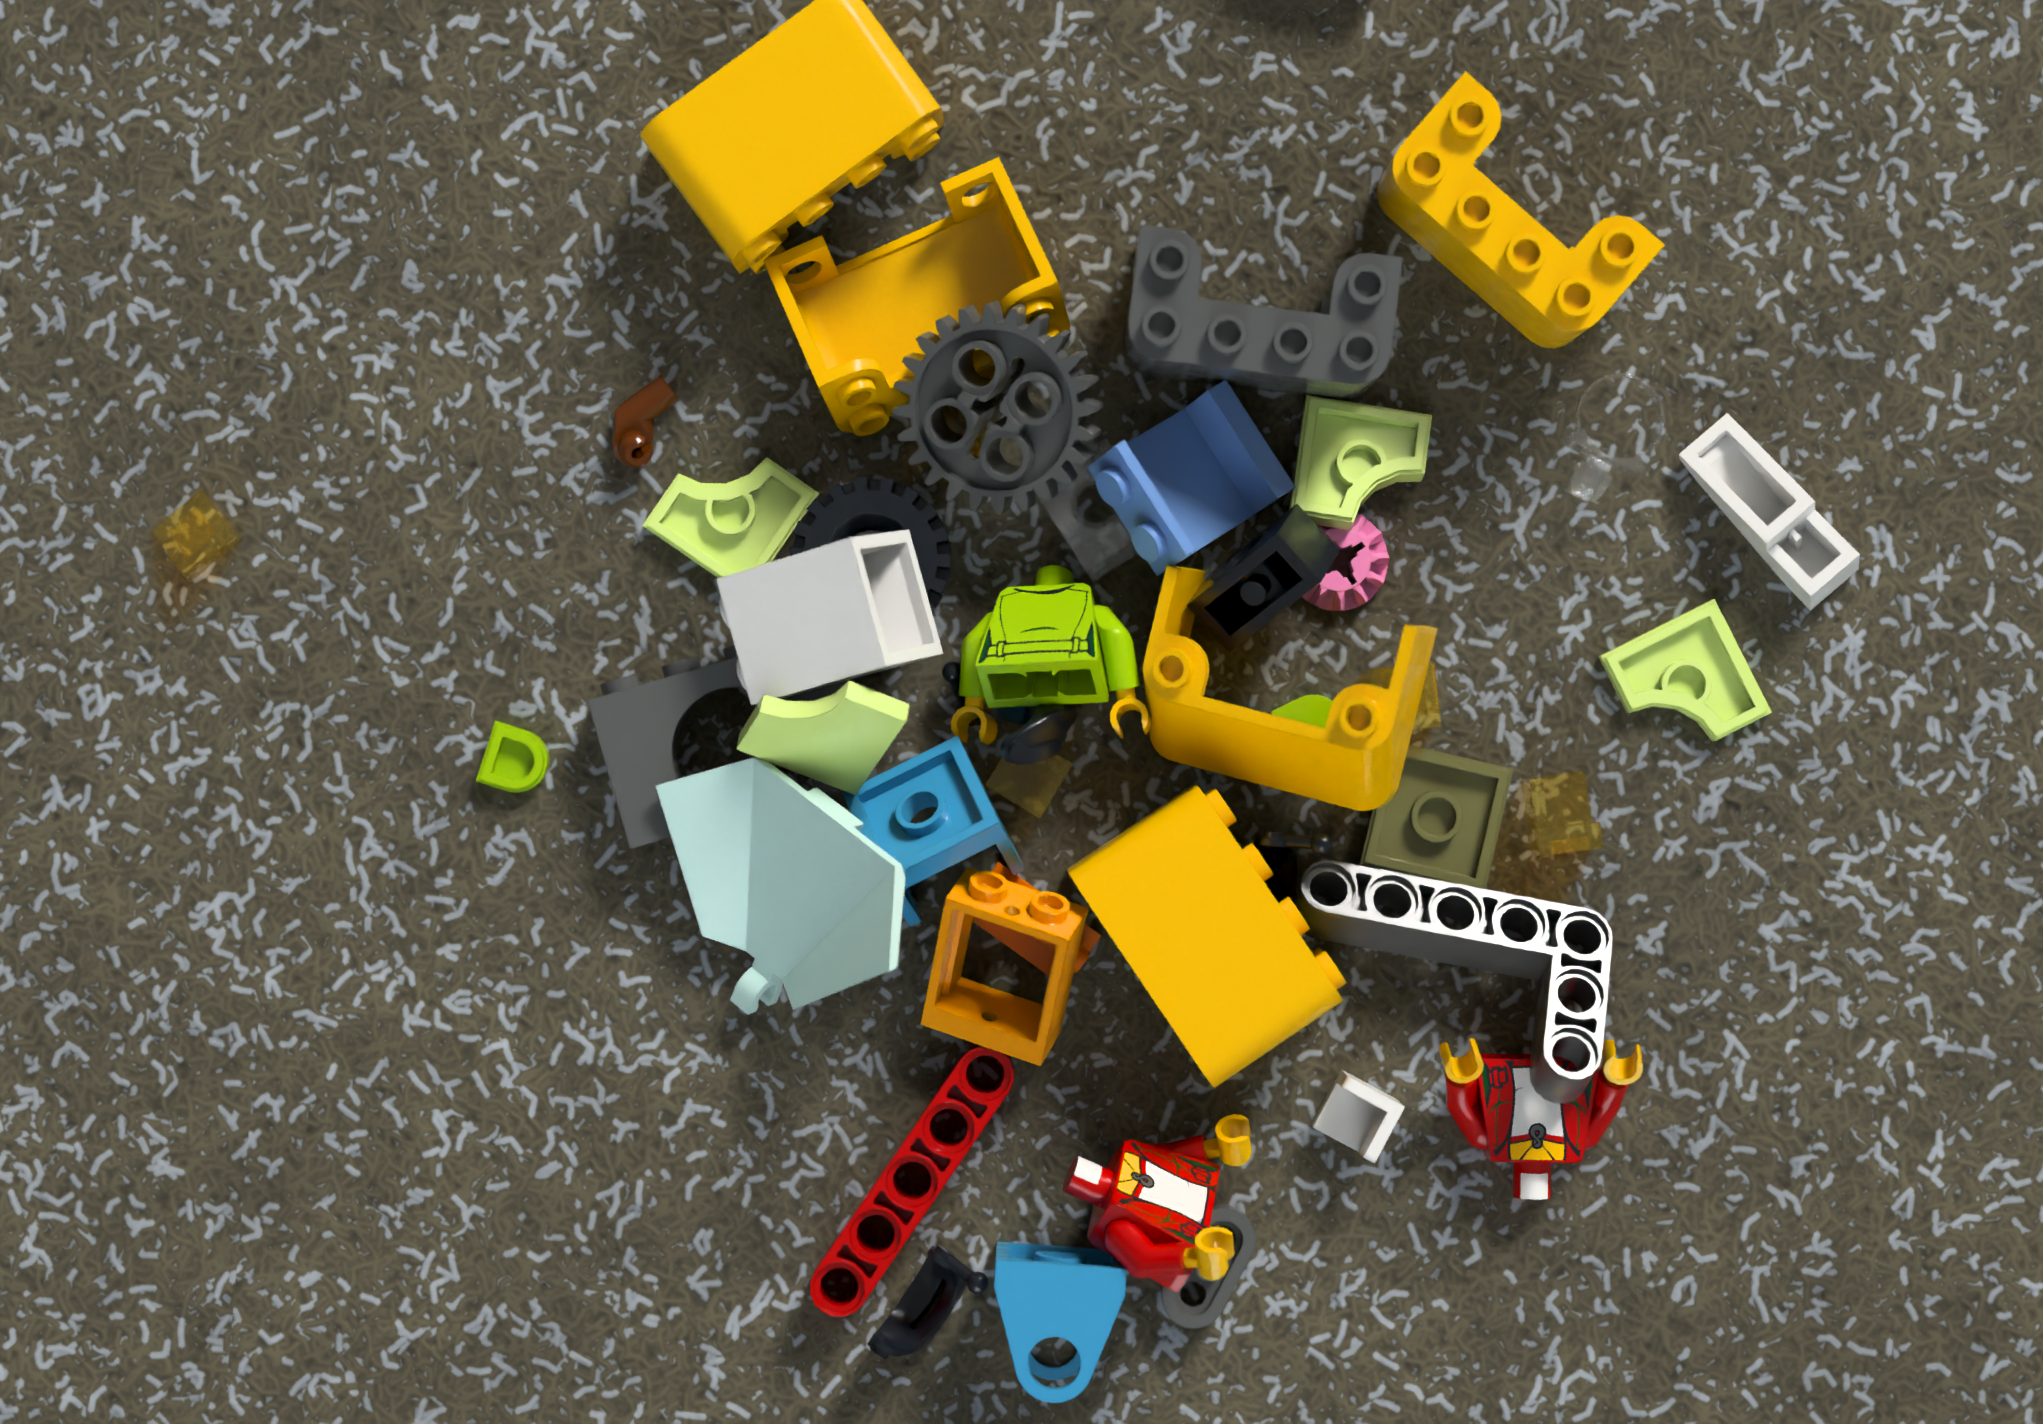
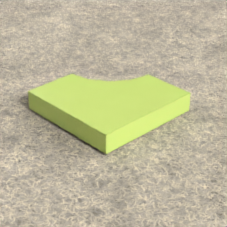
(1351, 453)
(732, 522)
(1689, 668)
(826, 738)

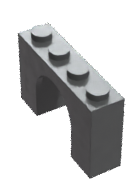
(642, 729)

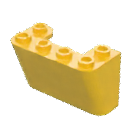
(868, 311)

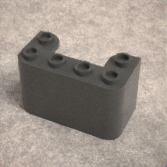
(1253, 345)

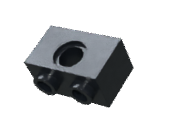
(1263, 578)

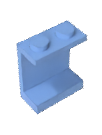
(1190, 478)

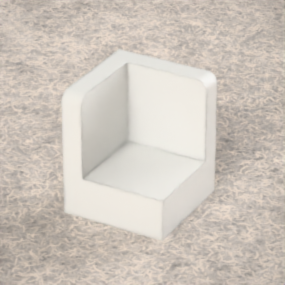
(1358, 1115)

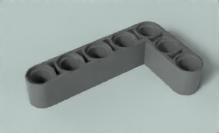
(1481, 947)

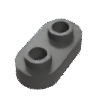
(1216, 1291)

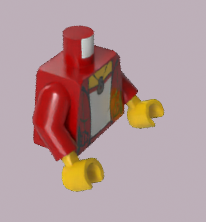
(1512, 1123)
(1159, 1203)

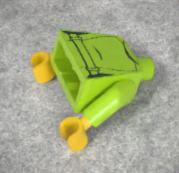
(1046, 649)

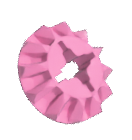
(1367, 568)

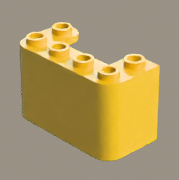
(793, 127)
(1492, 240)
(1208, 933)

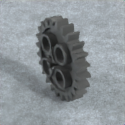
(1045, 437)

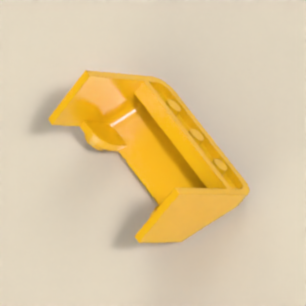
(1346, 764)

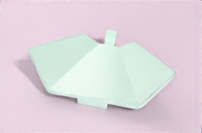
(784, 881)

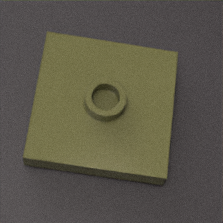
(1440, 819)

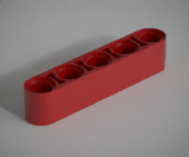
(900, 1207)

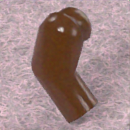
(635, 422)

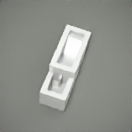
(1770, 511)

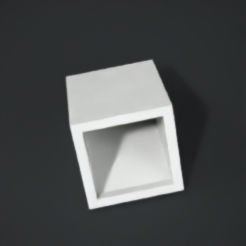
(828, 615)

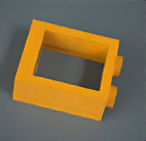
(962, 1005)

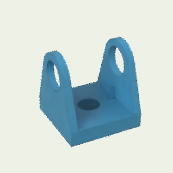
(958, 829)
(1060, 1295)

